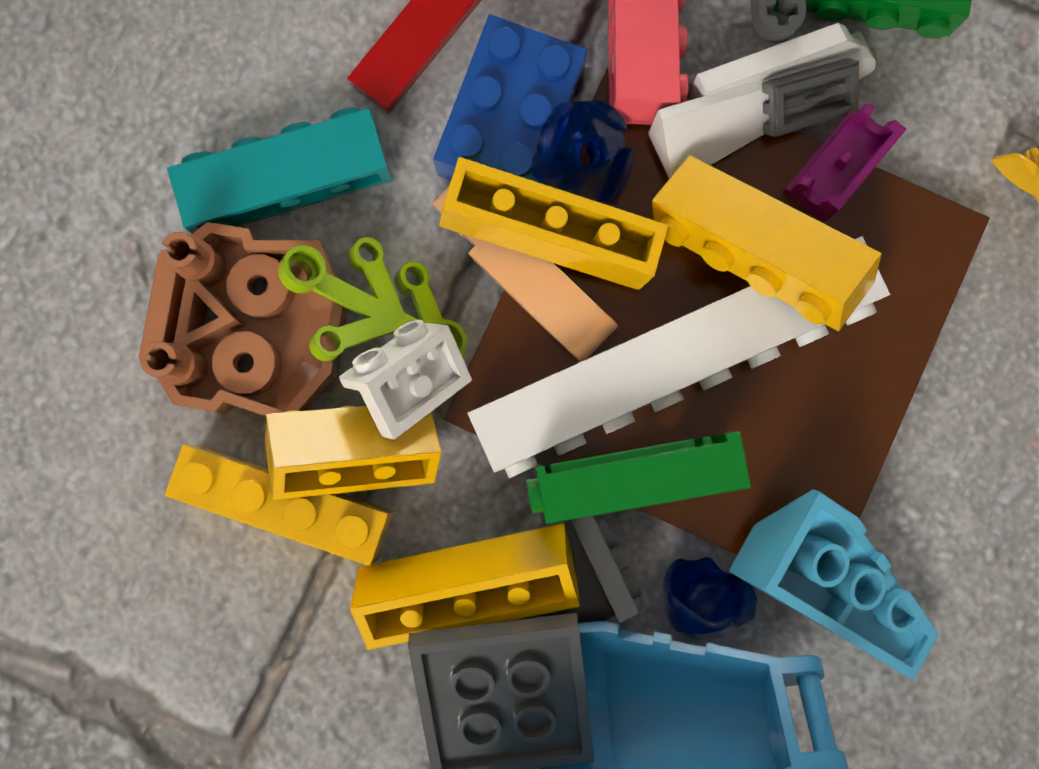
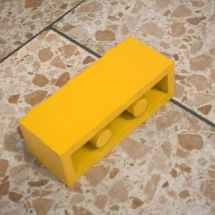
(345, 453)

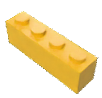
(552, 224)
(766, 243)
(245, 495)
(466, 586)

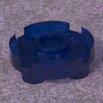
(560, 144)

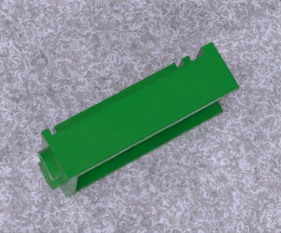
(639, 478)

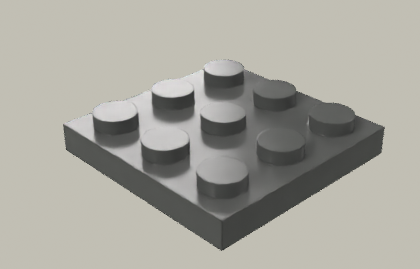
(503, 694)

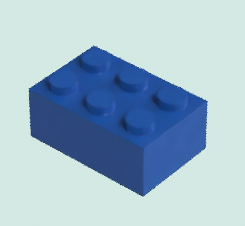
(508, 97)

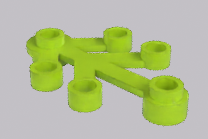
(381, 312)

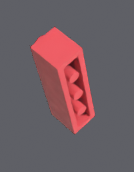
(645, 58)

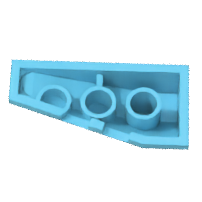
(829, 572)

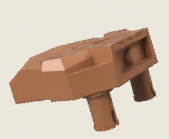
(201, 361)

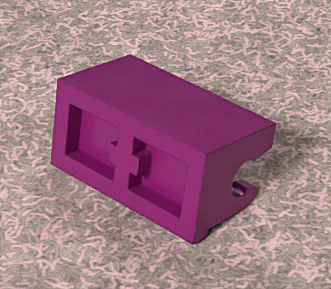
(843, 162)

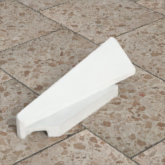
(728, 101)

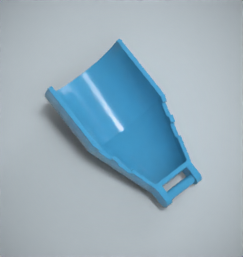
(698, 705)

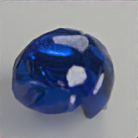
(705, 599)

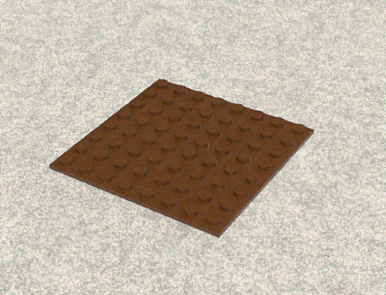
(804, 419)

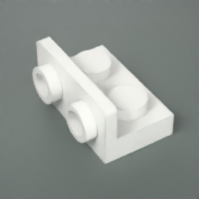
(408, 376)

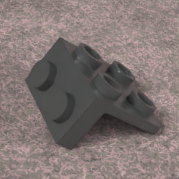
(601, 585)

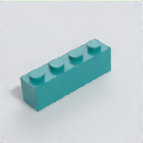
(280, 172)

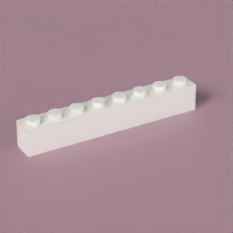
(644, 372)

